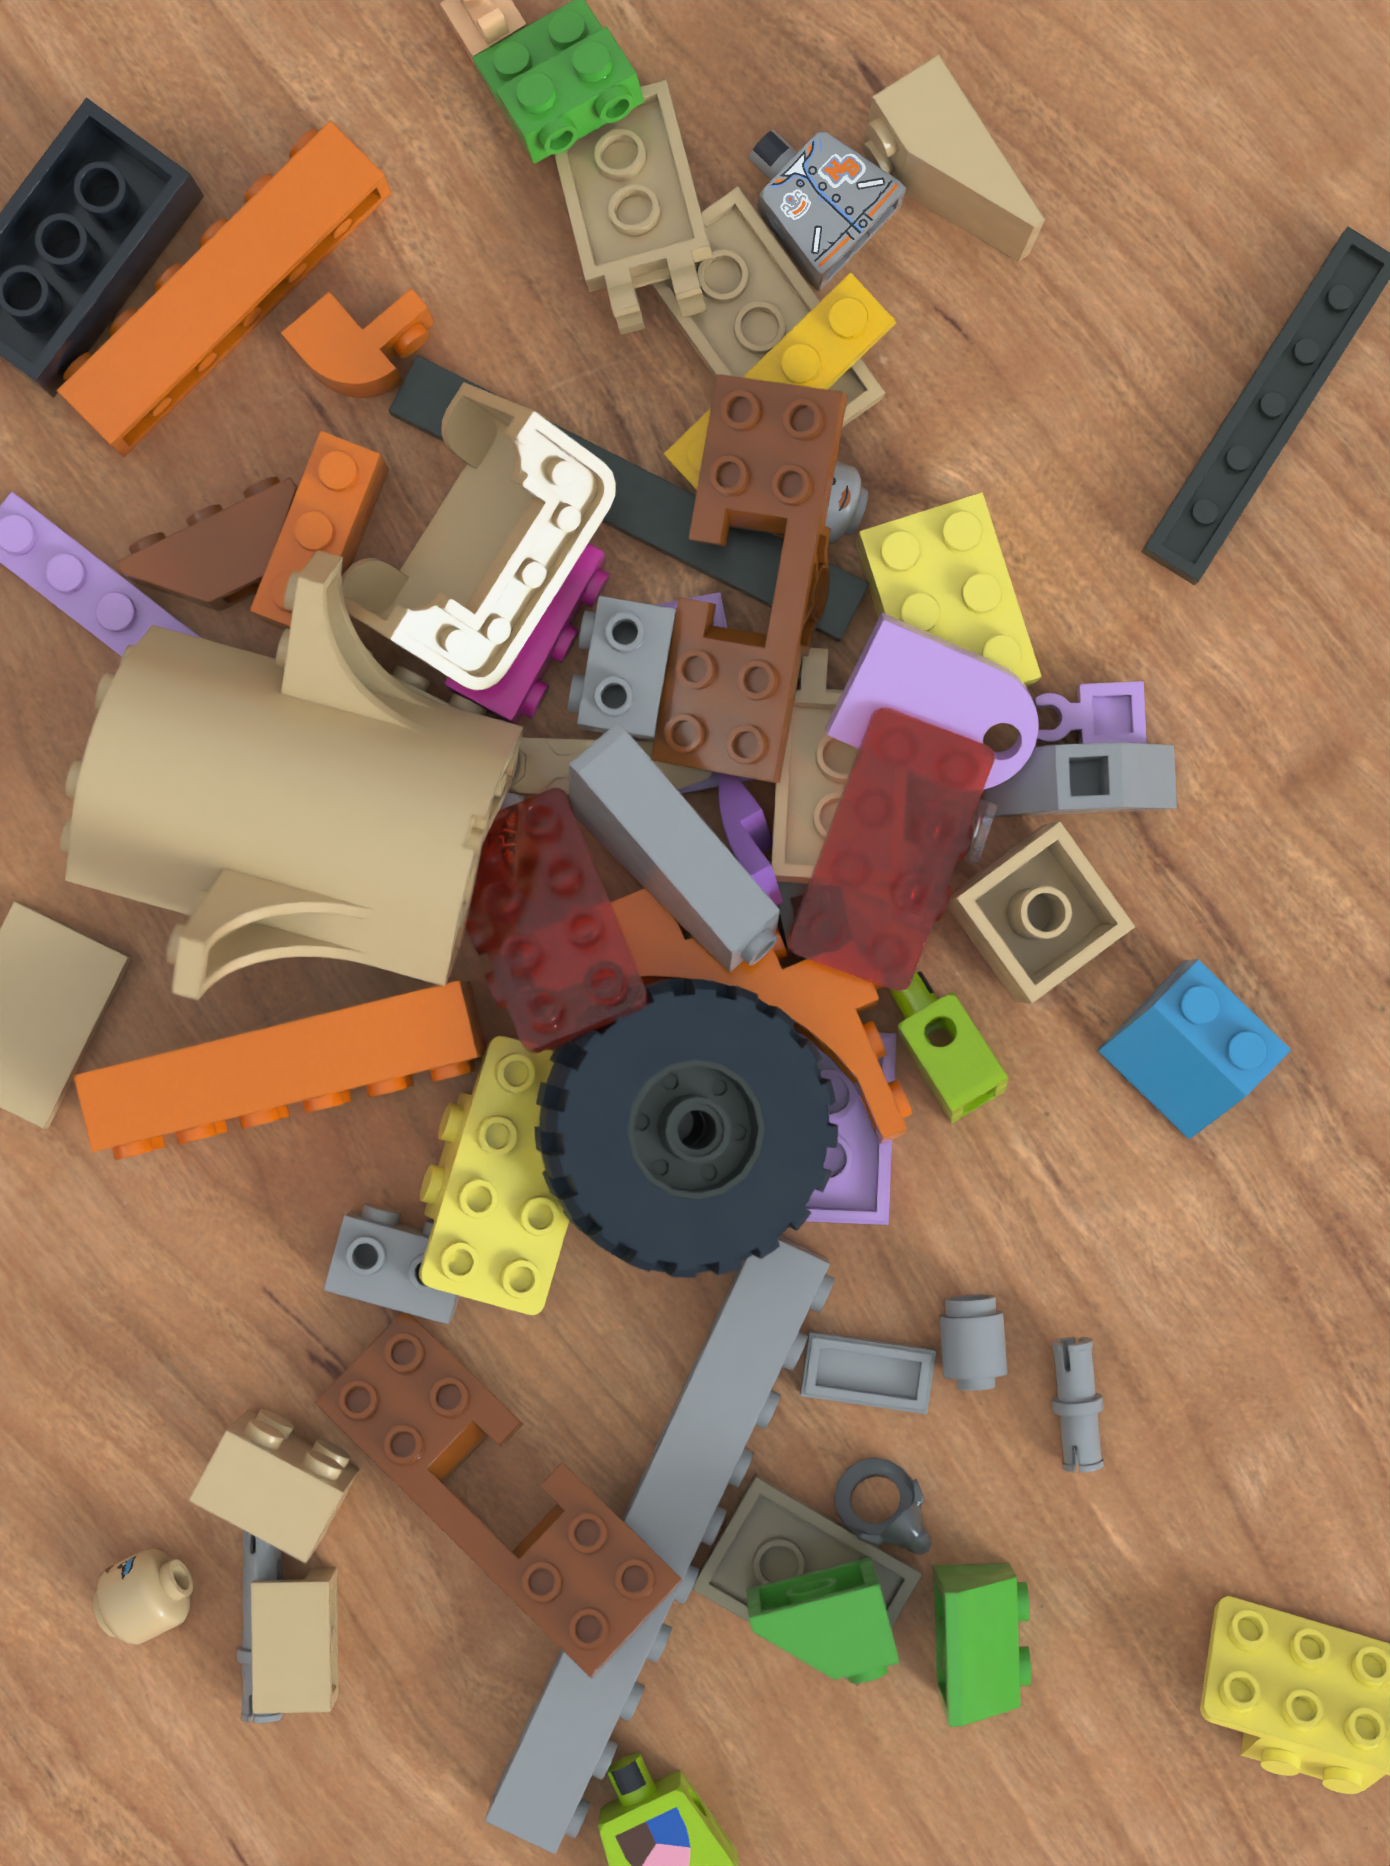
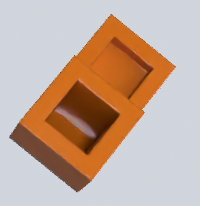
(354, 358)

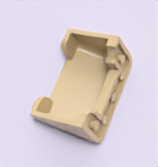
(492, 545)

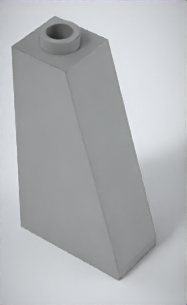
(670, 849)

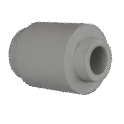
(973, 1341)

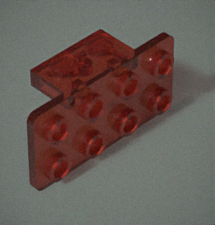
(891, 849)
(549, 926)

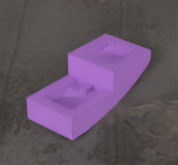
(747, 833)

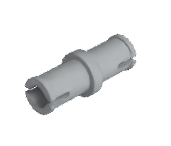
(1077, 1404)

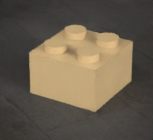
(1038, 913)
(275, 1483)

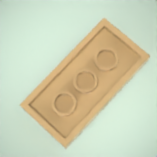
(752, 300)

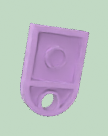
(937, 685)

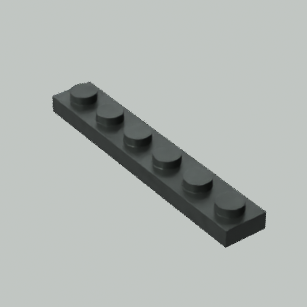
(1270, 406)

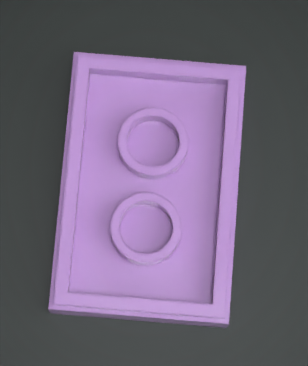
(859, 1165)

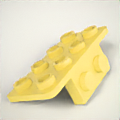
(489, 1202)
(1300, 1694)

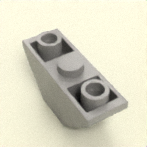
(1089, 780)

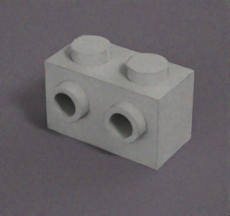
(624, 667)
(381, 1264)

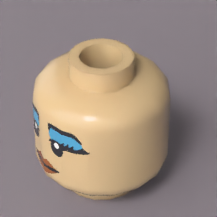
(142, 1596)

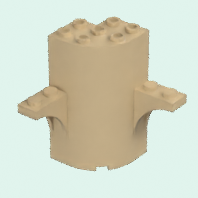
(287, 798)

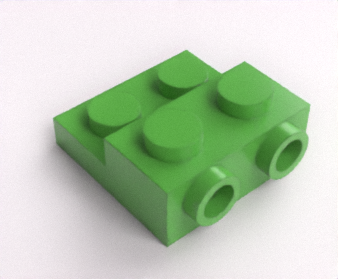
(559, 79)

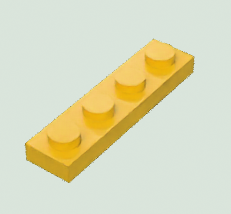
(809, 355)

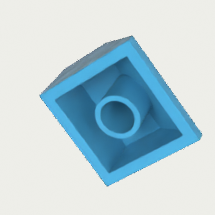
(1193, 1048)

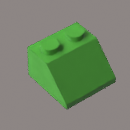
(828, 1620)
(979, 1640)

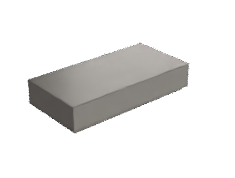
(867, 1372)

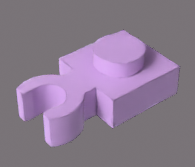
(1101, 713)

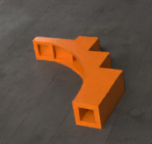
(814, 995)

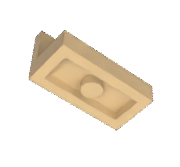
(295, 1643)

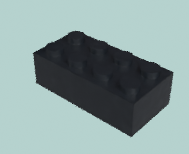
(83, 240)

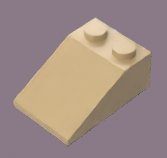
(948, 160)

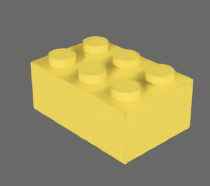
(950, 580)

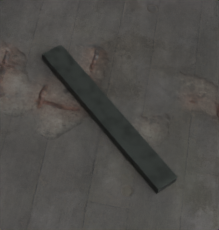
(650, 510)

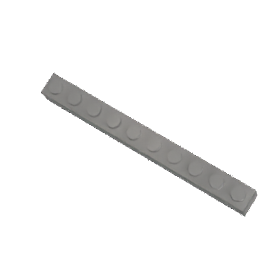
(672, 1514)

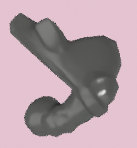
(906, 1524)

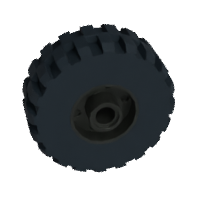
(752, 1143)

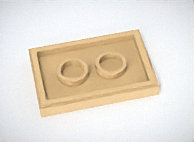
(50, 1008)

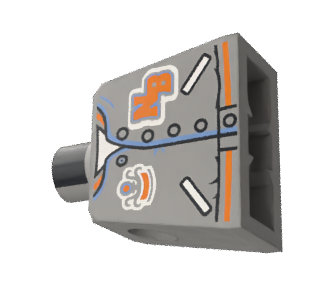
(823, 201)

